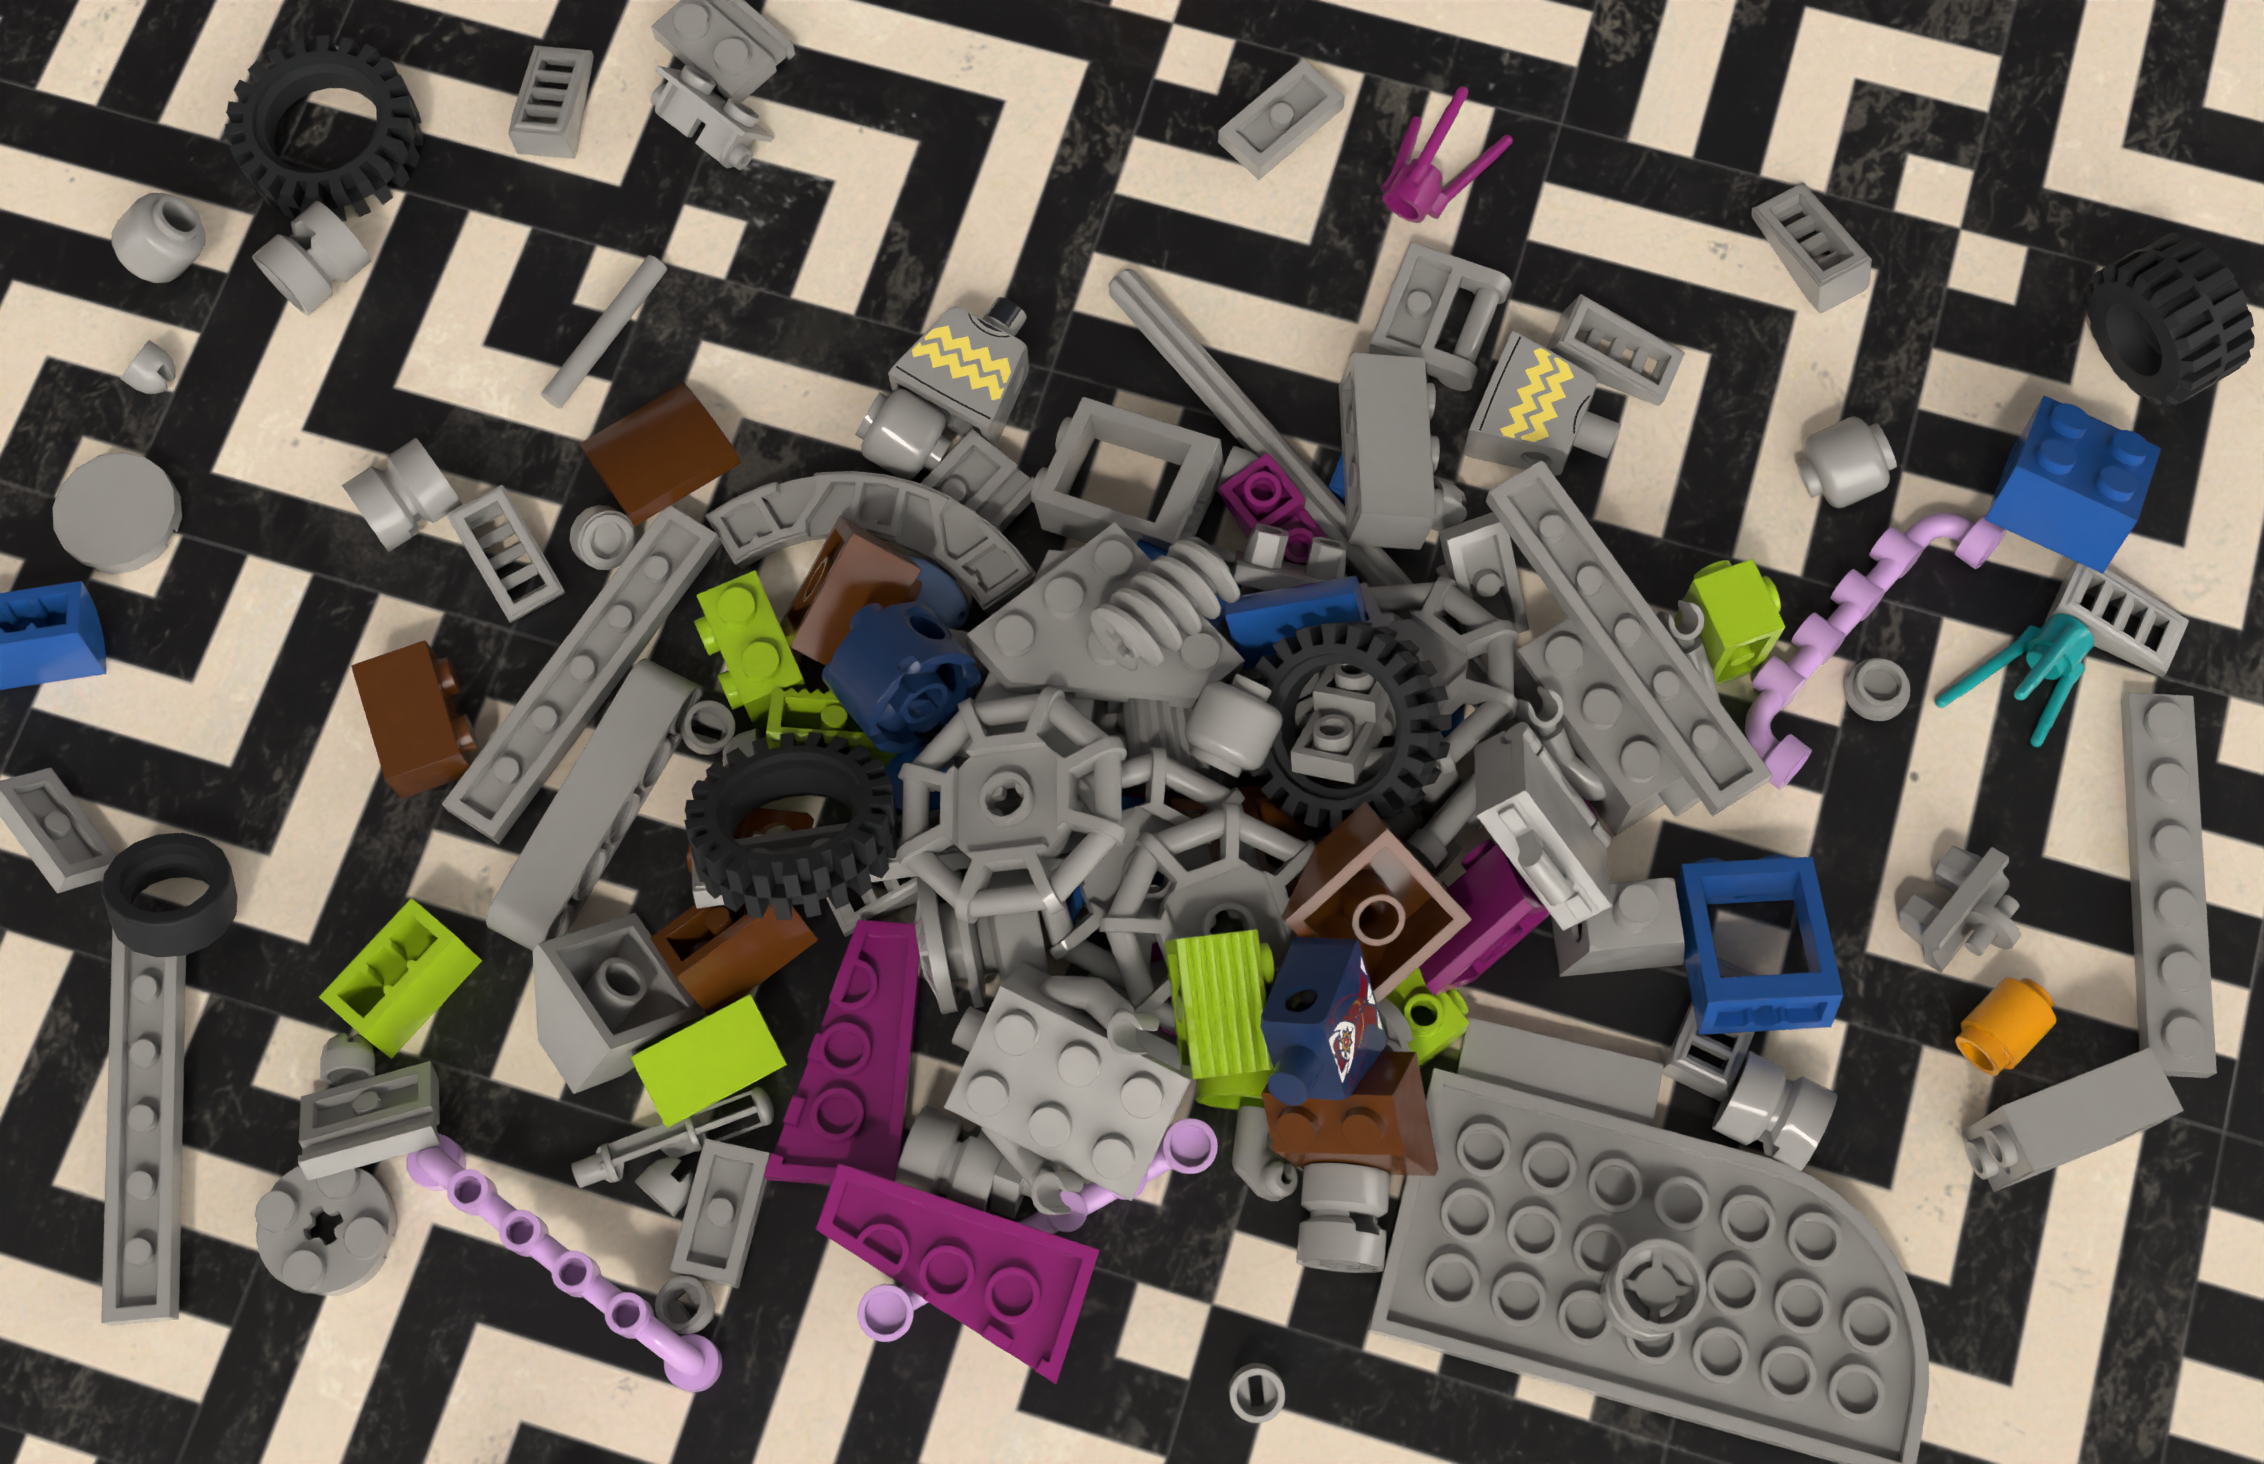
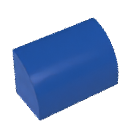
(1268, 616)
(49, 636)

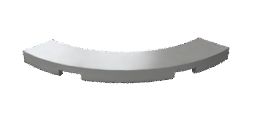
(887, 508)

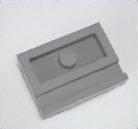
(724, 42)
(983, 481)
(369, 1121)

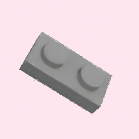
(1281, 119)
(54, 830)
(721, 1214)

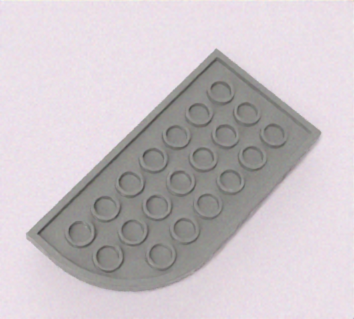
(1534, 1199)

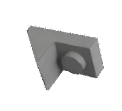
(1484, 568)

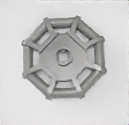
(1450, 657)
(1030, 833)
(1106, 878)
(1201, 894)

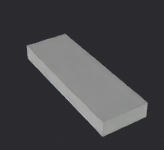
(1561, 1070)

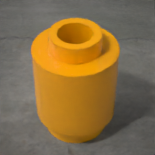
(2006, 1025)

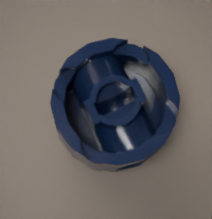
(900, 674)

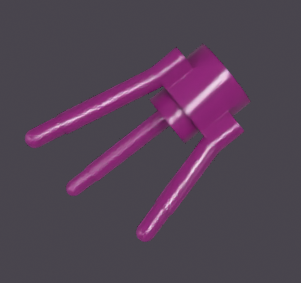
(1415, 187)

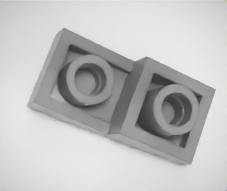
(1343, 724)

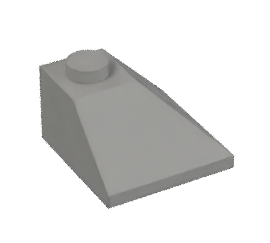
(605, 999)

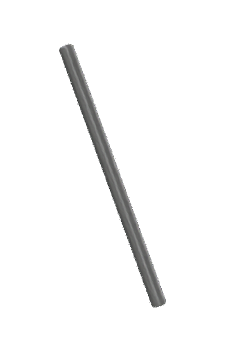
(1260, 437)

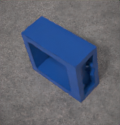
(1761, 1000)

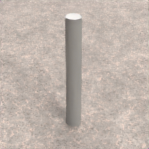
(604, 332)

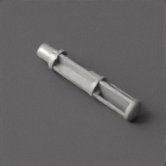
(674, 1141)

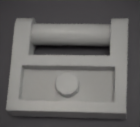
(1421, 306)
(1436, 841)

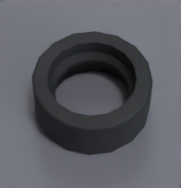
(177, 930)

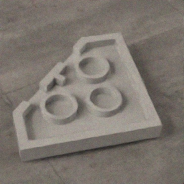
(1049, 638)

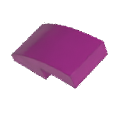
(1269, 497)

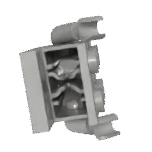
(1595, 728)
(1069, 1082)

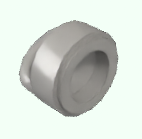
(602, 537)

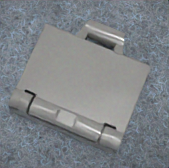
(1542, 825)

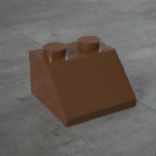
(846, 575)
(1375, 891)
(1376, 1127)

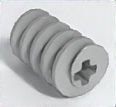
(1162, 601)

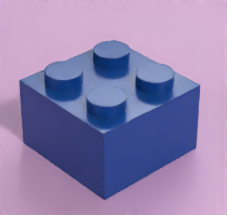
(2074, 484)

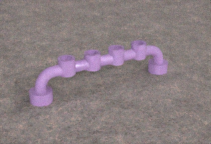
(1856, 600)
(1186, 1147)
(688, 1360)

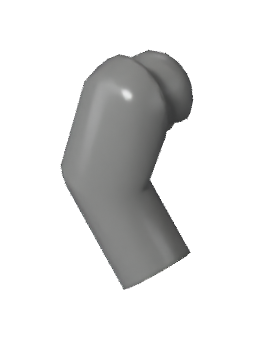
(1256, 1161)

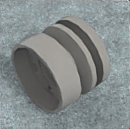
(963, 950)

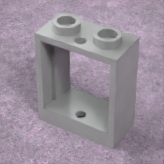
(1082, 520)
(2071, 1120)

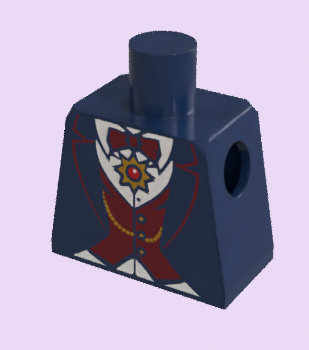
(1321, 1021)

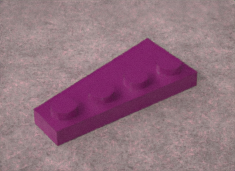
(858, 1065)
(981, 1269)

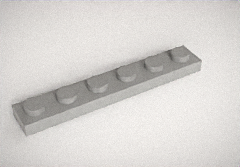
(1628, 638)
(581, 674)
(2168, 883)
(144, 1138)

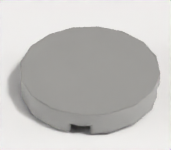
(116, 512)

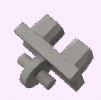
(1263, 563)
(1974, 914)

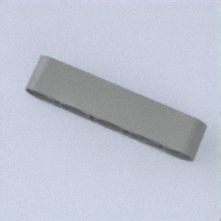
(594, 807)

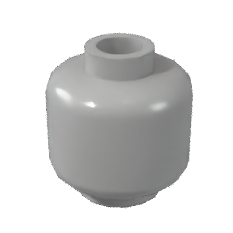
(158, 237)
(903, 434)
(1847, 462)
(1233, 725)

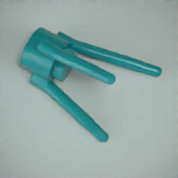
(2051, 654)

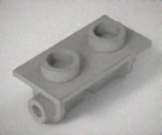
(729, 123)

